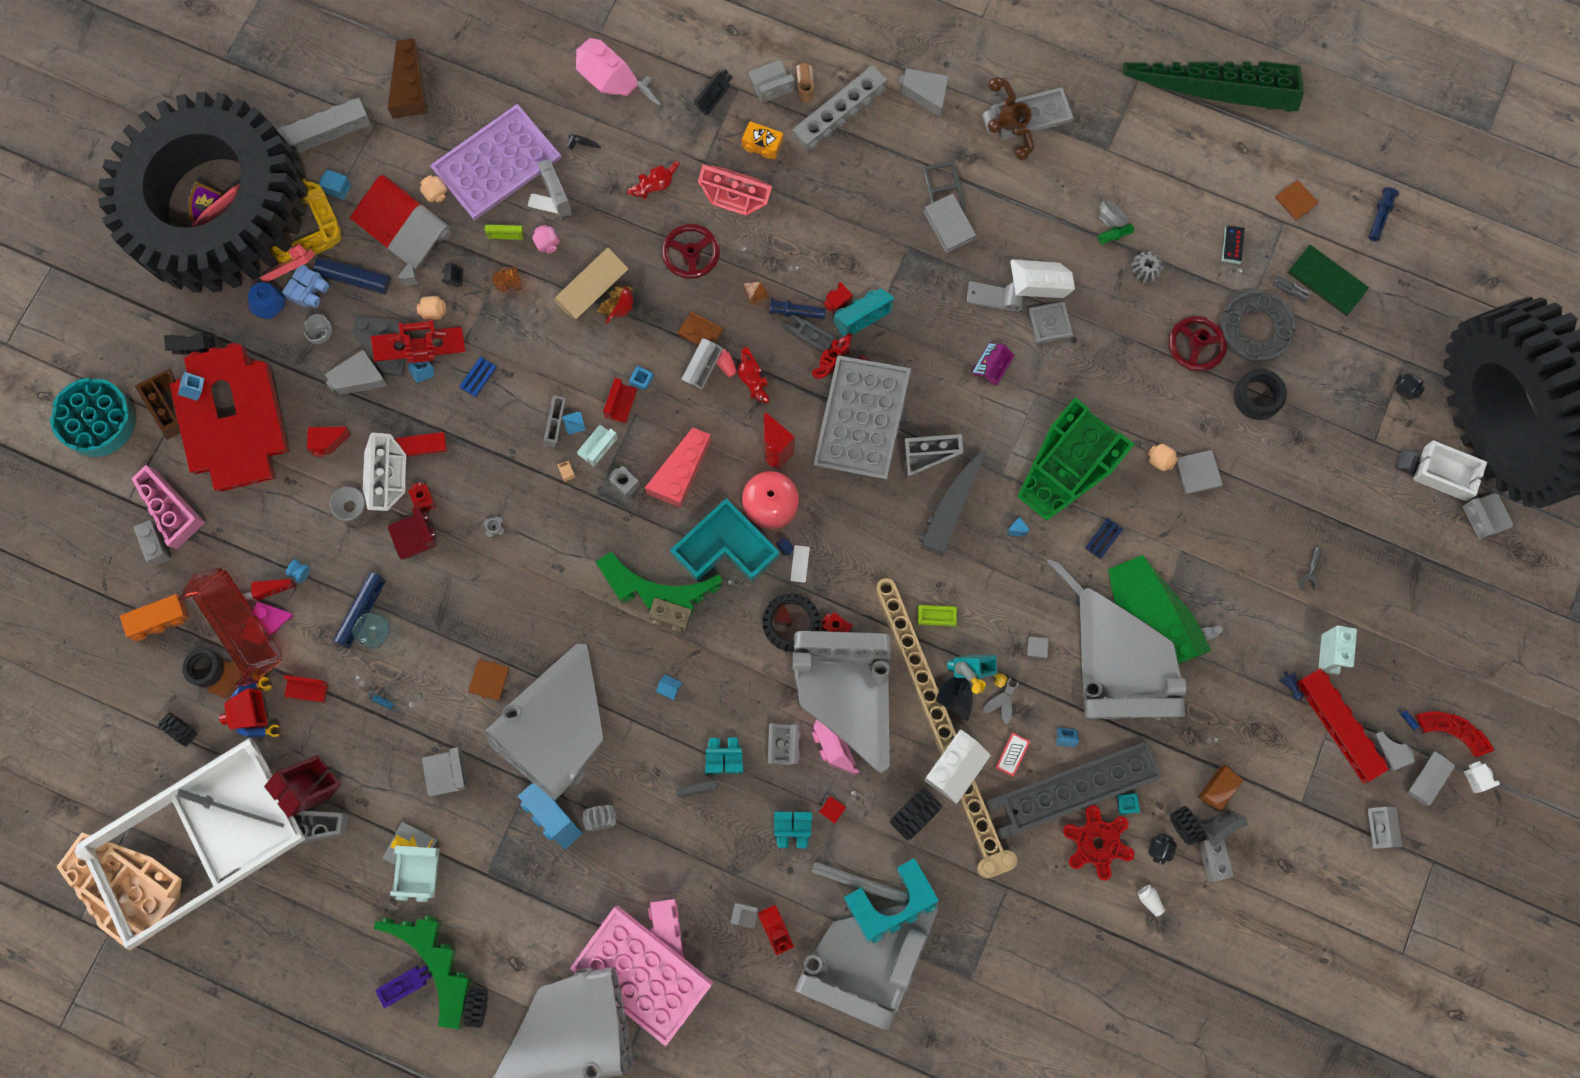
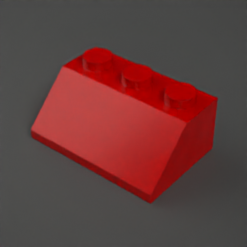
(777, 442)

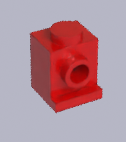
(838, 298)
(426, 502)
(830, 619)

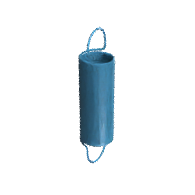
(382, 701)

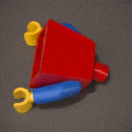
(247, 712)

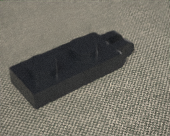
(713, 92)

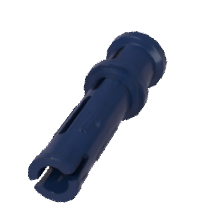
(1384, 207)
(819, 312)

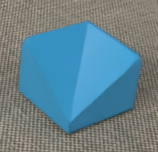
(421, 371)
(641, 378)
(191, 386)
(574, 423)

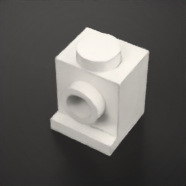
(1480, 777)

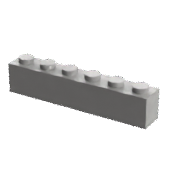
(325, 125)

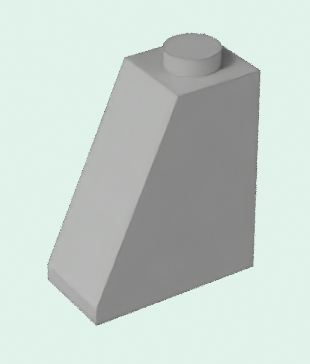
(925, 89)
(355, 375)

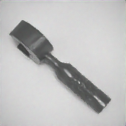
(1313, 566)

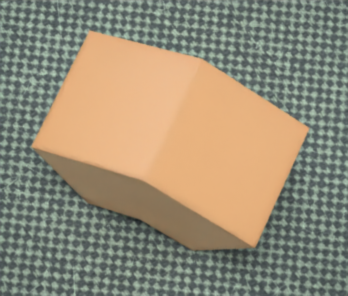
(566, 471)

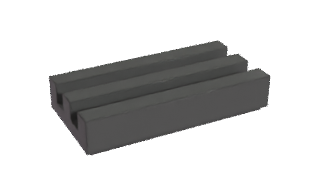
(696, 789)

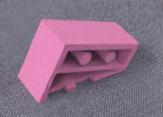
(666, 923)

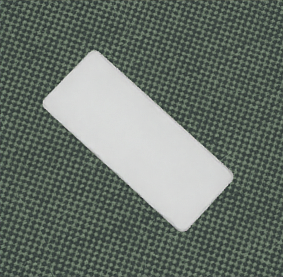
(542, 203)
(800, 564)

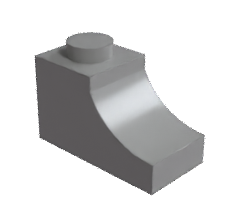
(1395, 754)

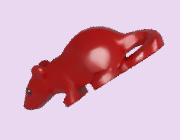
(658, 180)
(829, 357)
(750, 375)

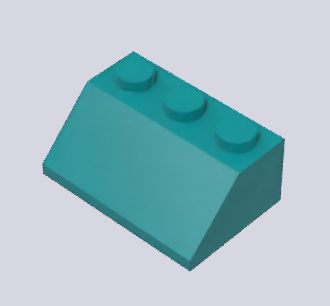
(863, 312)

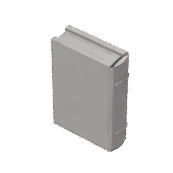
(554, 188)
(949, 223)

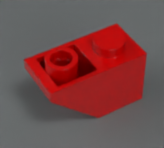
(775, 930)

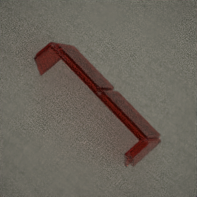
(233, 623)

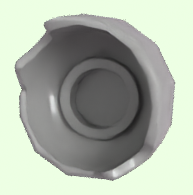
(318, 329)

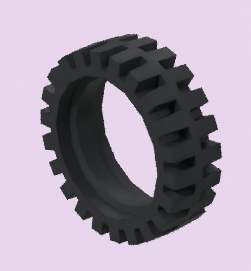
(775, 604)

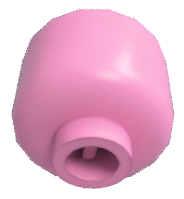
(545, 239)

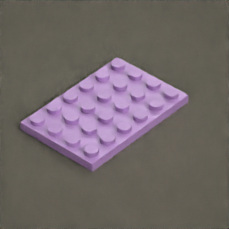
(495, 162)

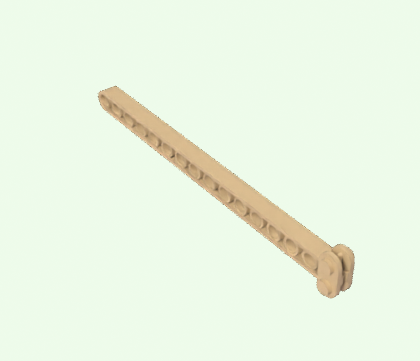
(994, 861)

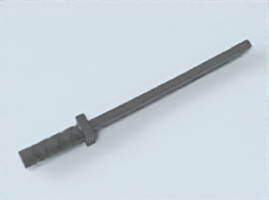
(207, 801)

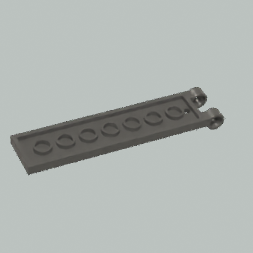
(1076, 788)

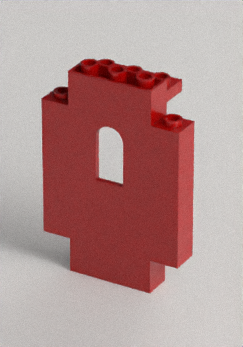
(238, 446)

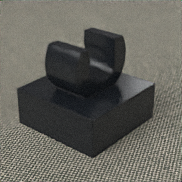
(453, 275)

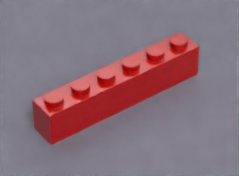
(1342, 726)

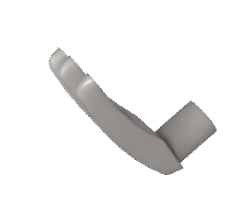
(1211, 632)

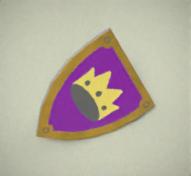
(200, 199)

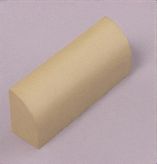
(590, 284)

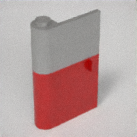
(399, 221)

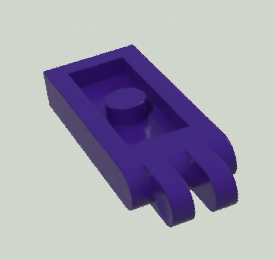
(402, 986)

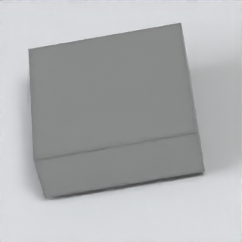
(1037, 647)

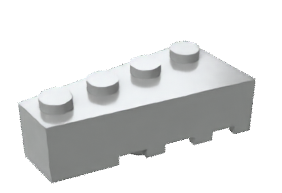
(321, 825)

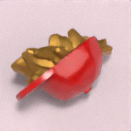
(618, 304)

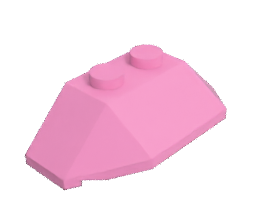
(604, 68)
(834, 749)

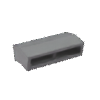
(702, 363)
(556, 400)
(1431, 779)

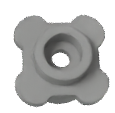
(489, 523)

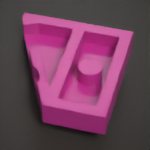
(271, 617)

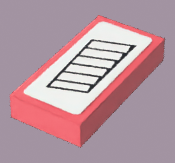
(1012, 754)

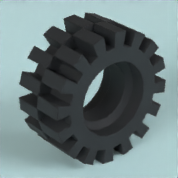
(177, 729)
(1187, 825)
(475, 1007)

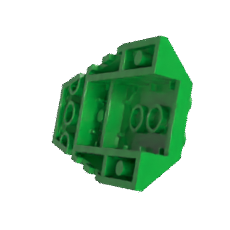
(1072, 460)
(1150, 599)

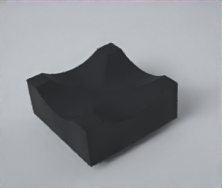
(182, 345)

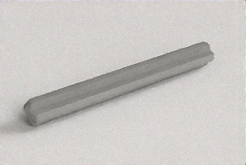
(859, 882)

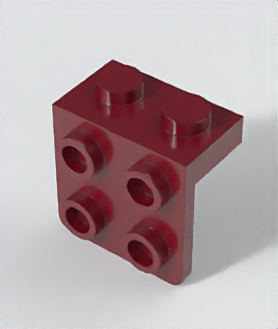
(412, 534)

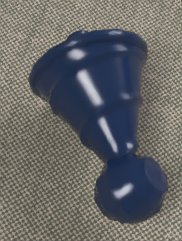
(1290, 681)

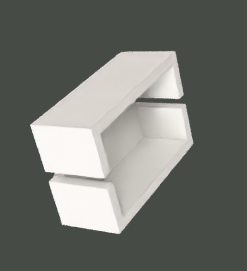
(1450, 471)

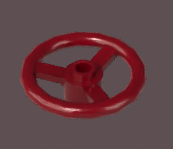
(691, 251)
(1197, 342)

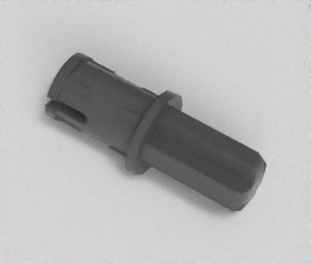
(1291, 288)

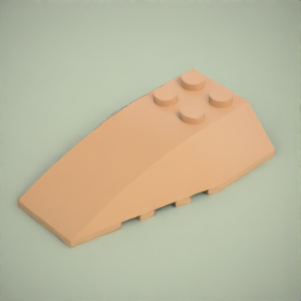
(140, 884)

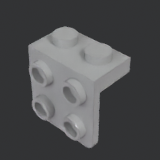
(771, 81)
(1487, 516)

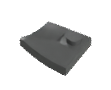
(1221, 825)

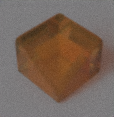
(755, 292)

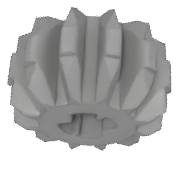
(1143, 263)
(599, 818)

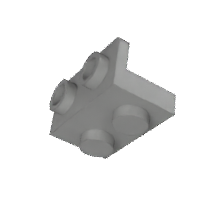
(783, 744)

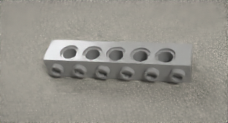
(842, 100)

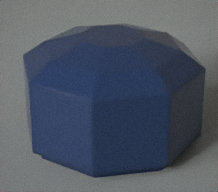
(785, 546)

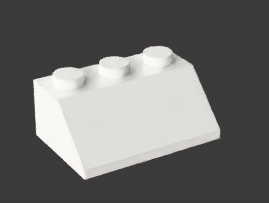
(1041, 279)
(957, 766)

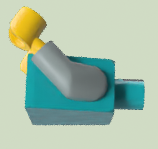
(976, 667)

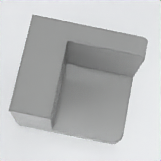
(744, 915)

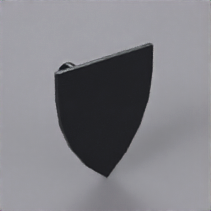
(956, 696)

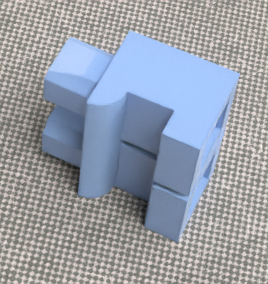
(304, 287)

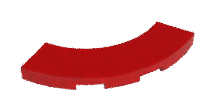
(1458, 727)

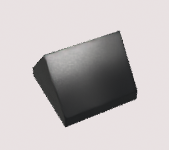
(1408, 462)

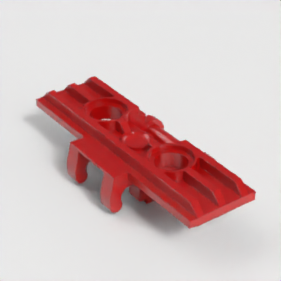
(417, 349)

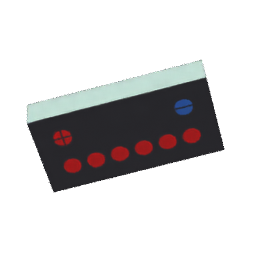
(1233, 244)

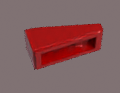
(264, 589)

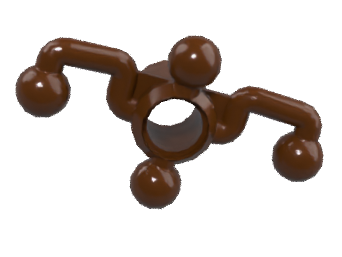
(1012, 117)

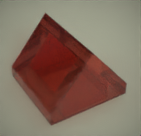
(783, 617)

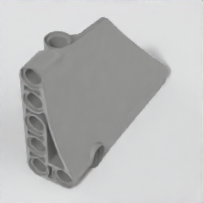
(1127, 664)
(844, 691)

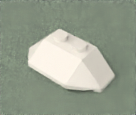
(383, 472)

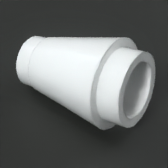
(1151, 900)

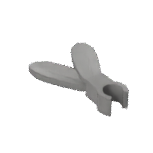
(1004, 701)

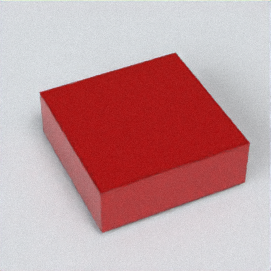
(832, 810)

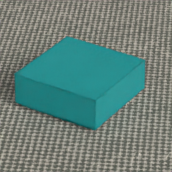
(1128, 803)

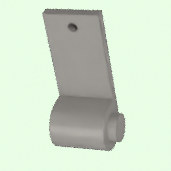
(994, 296)

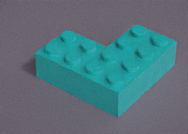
(726, 535)

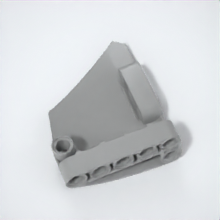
(863, 976)

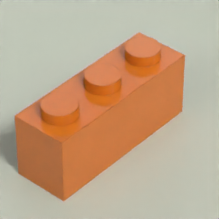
(154, 618)

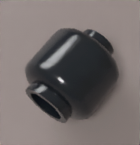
(1409, 386)
(1162, 848)

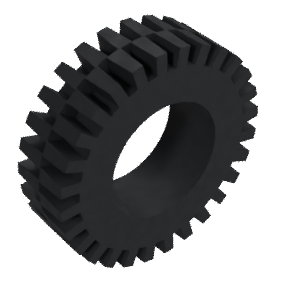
(167, 151)
(1490, 368)

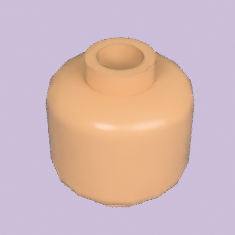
(433, 189)
(431, 308)
(1162, 457)

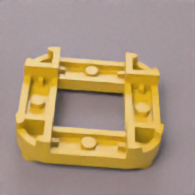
(329, 227)

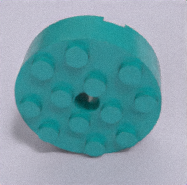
(111, 413)

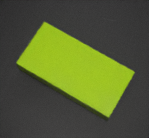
(504, 232)
(937, 615)

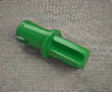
(1115, 234)

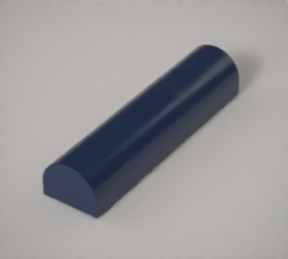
(352, 275)
(362, 605)

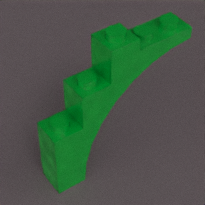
(627, 585)
(440, 961)

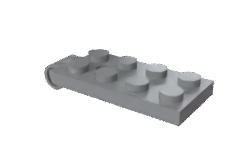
(1047, 111)

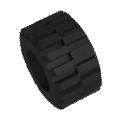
(915, 814)

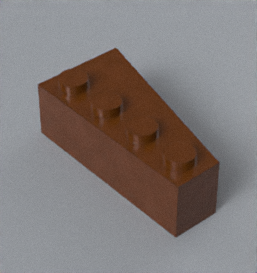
(407, 84)

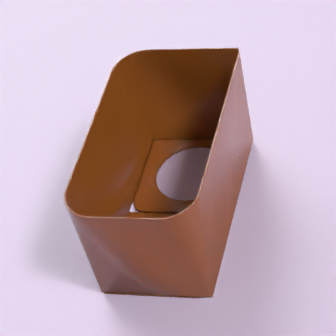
(1220, 788)

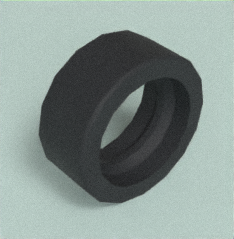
(190, 662)

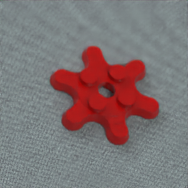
(1111, 848)

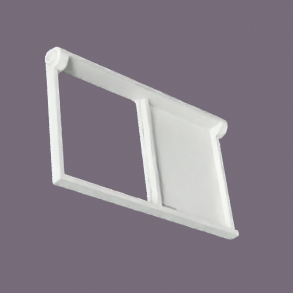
(219, 836)

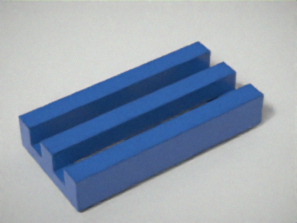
(466, 381)

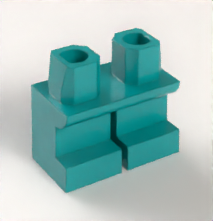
(715, 756)
(801, 831)

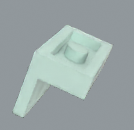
(597, 445)

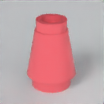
(726, 363)

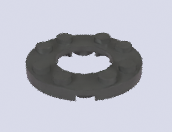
(1269, 304)

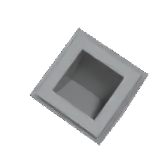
(408, 275)

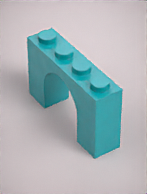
(875, 925)

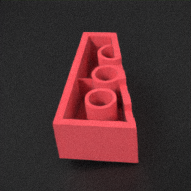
(679, 470)

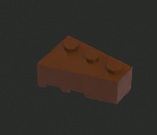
(159, 401)

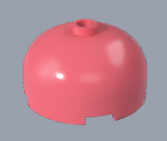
(771, 511)

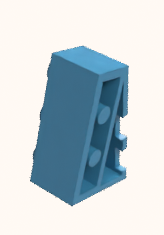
(550, 816)

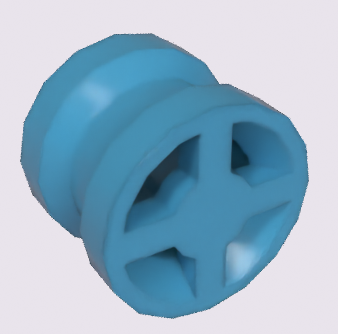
(298, 571)

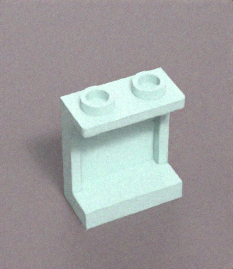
(1337, 649)
(415, 873)

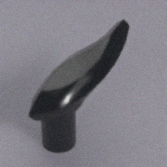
(582, 141)

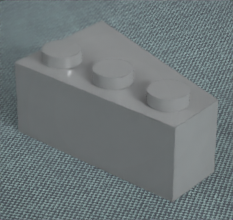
(928, 452)

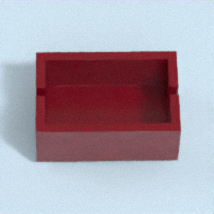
(298, 786)

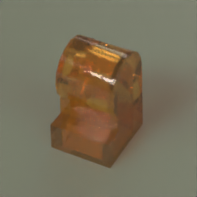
(507, 279)

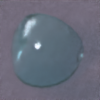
(371, 630)

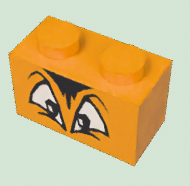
(762, 140)

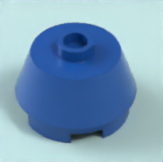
(265, 300)

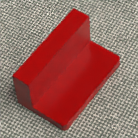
(619, 401)
(305, 689)

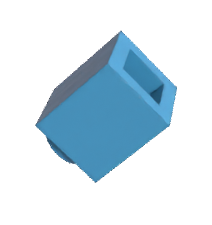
(335, 184)

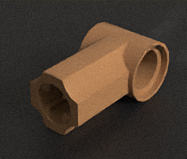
(805, 82)

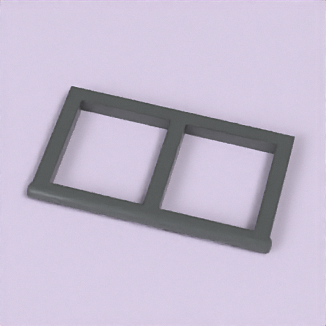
(945, 188)

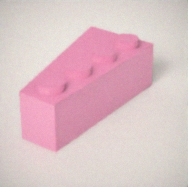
(170, 511)

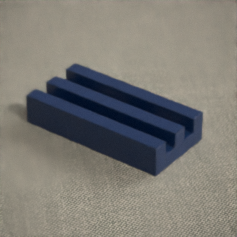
(1112, 526)

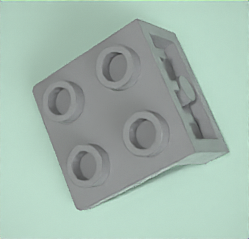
(445, 772)

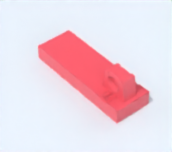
(299, 258)

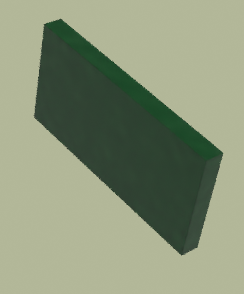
(1328, 280)

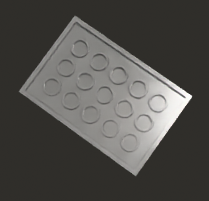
(862, 417)

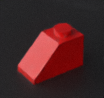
(325, 439)

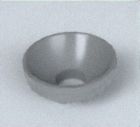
(1112, 214)
(341, 498)

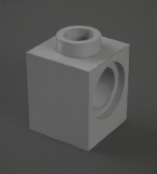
(628, 488)

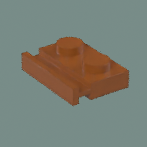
(697, 327)

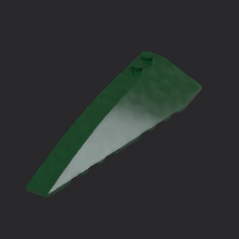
(1259, 85)

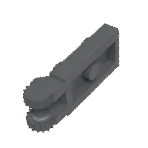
(810, 334)

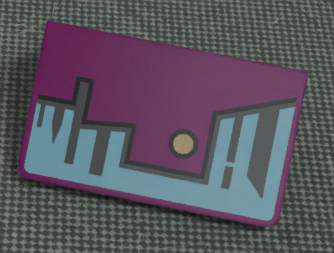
(993, 362)

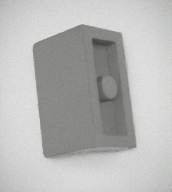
(1384, 827)

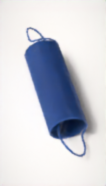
(1410, 720)

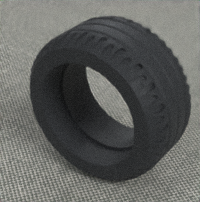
(1267, 378)

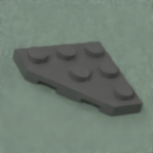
(366, 327)

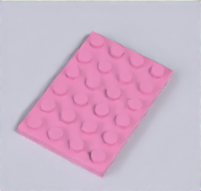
(654, 980)

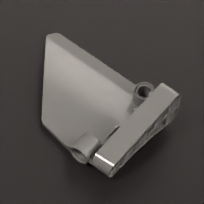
(553, 725)
(571, 1029)

